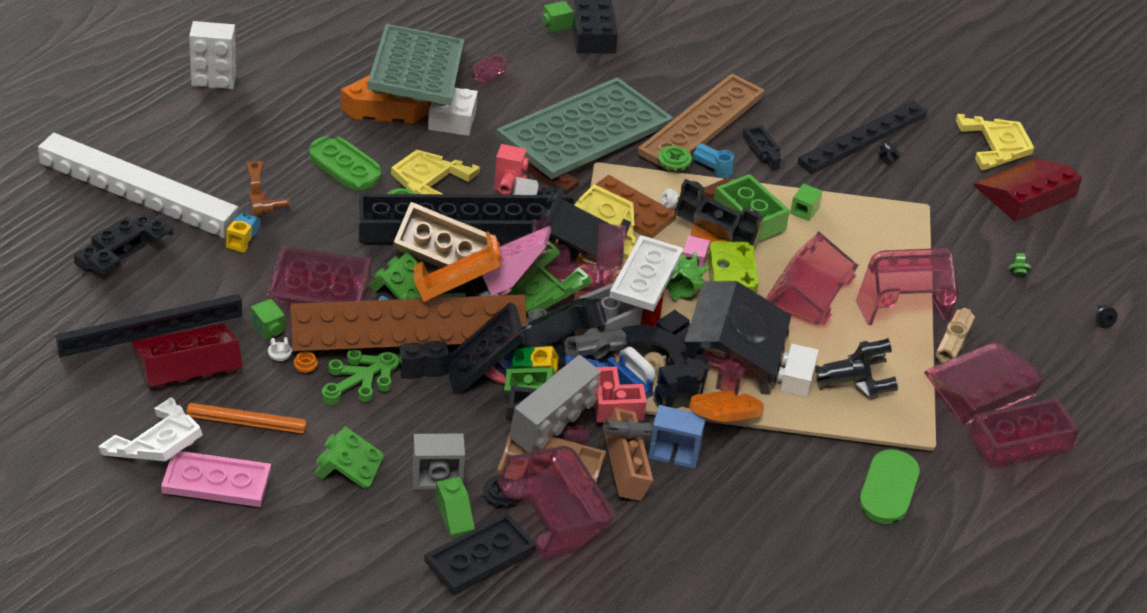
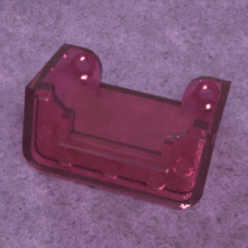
(813, 280)

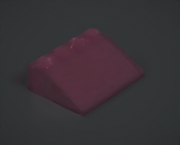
(319, 276)
(984, 381)

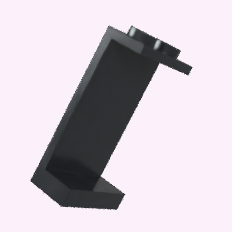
(573, 224)

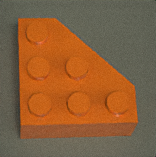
(360, 102)

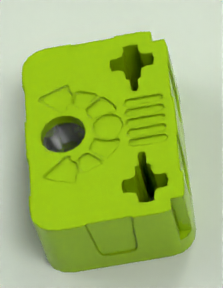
(733, 263)

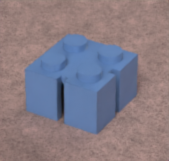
(677, 427)

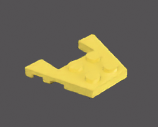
(1004, 137)
(424, 169)
(610, 209)

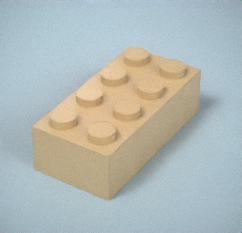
(437, 237)

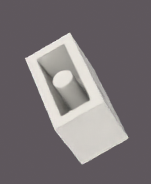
(798, 370)

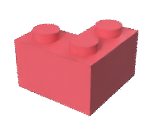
(612, 394)

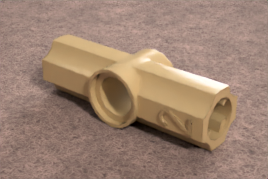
(955, 335)

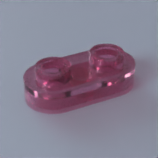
(489, 67)

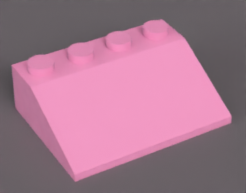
(516, 260)

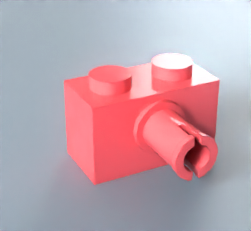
(510, 163)

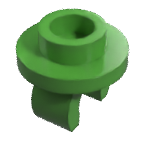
(1020, 267)

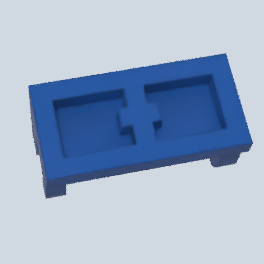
(627, 377)

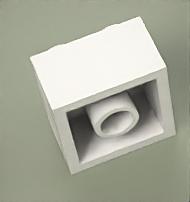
(457, 117)

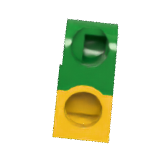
(535, 358)

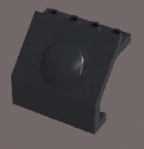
(740, 325)

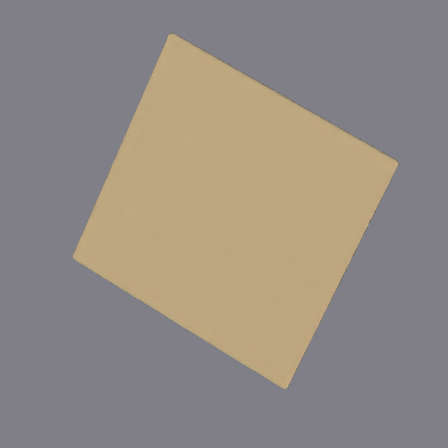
(859, 229)

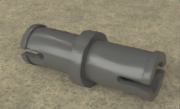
(627, 428)

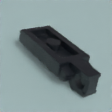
(763, 145)

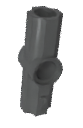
(595, 343)

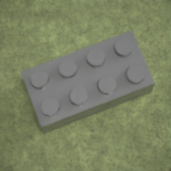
(555, 404)

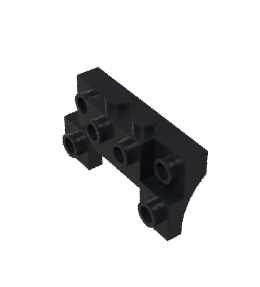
(717, 218)
(120, 241)

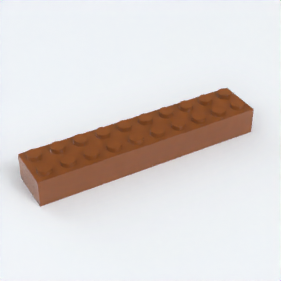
(393, 321)

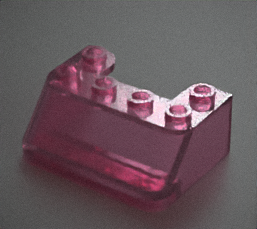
(561, 493)

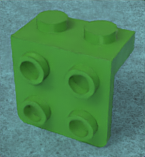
(398, 277)
(351, 457)

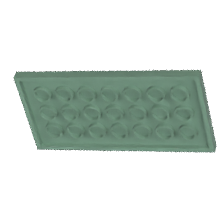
(416, 65)
(584, 127)

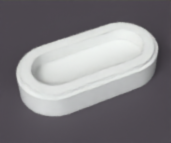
(638, 364)

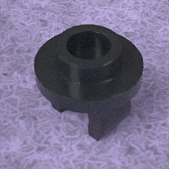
(889, 150)
(1106, 316)

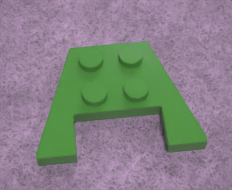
(541, 287)

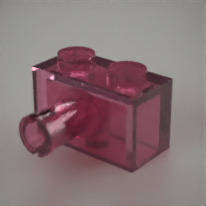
(731, 371)

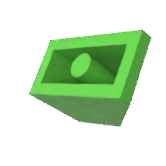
(454, 506)

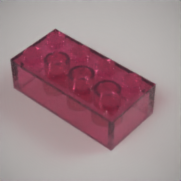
(1023, 432)

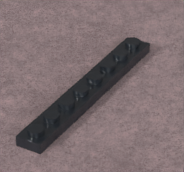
(861, 137)
(148, 325)

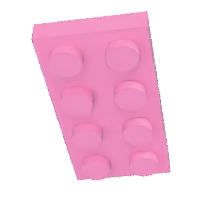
(216, 478)

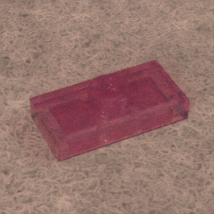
(575, 433)

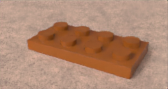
(649, 215)

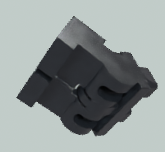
(679, 384)

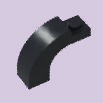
(654, 339)

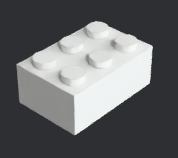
(212, 55)

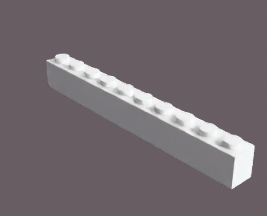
(137, 184)

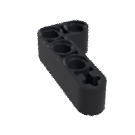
(563, 321)

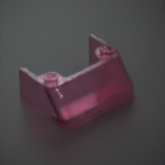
(609, 256)
(909, 273)

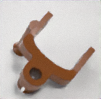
(257, 197)

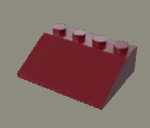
(1030, 187)
(187, 355)

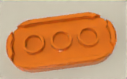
(726, 406)

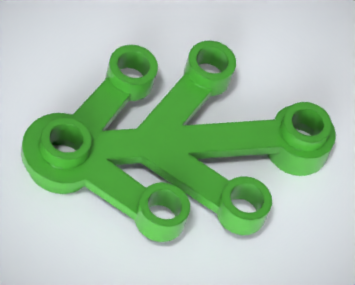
(384, 363)

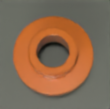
(305, 362)

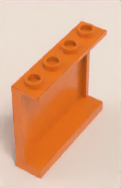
(458, 272)

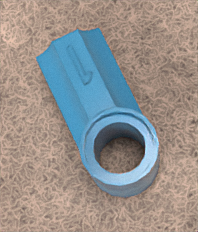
(720, 161)

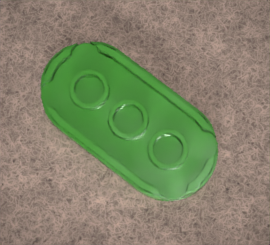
(345, 163)
(889, 486)

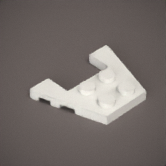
(161, 440)

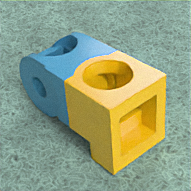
(241, 232)

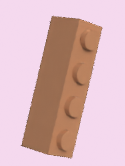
(628, 460)

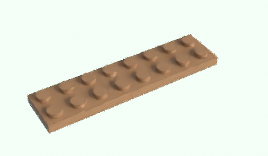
(704, 118)

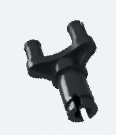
(858, 369)

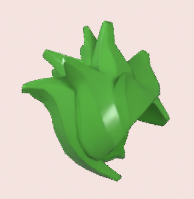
(686, 278)

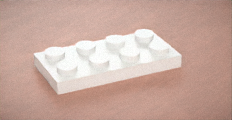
(646, 273)

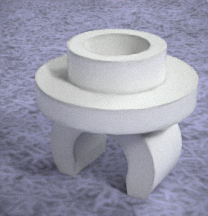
(669, 198)
(279, 351)

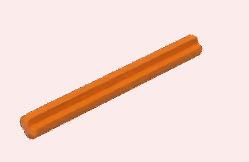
(246, 418)

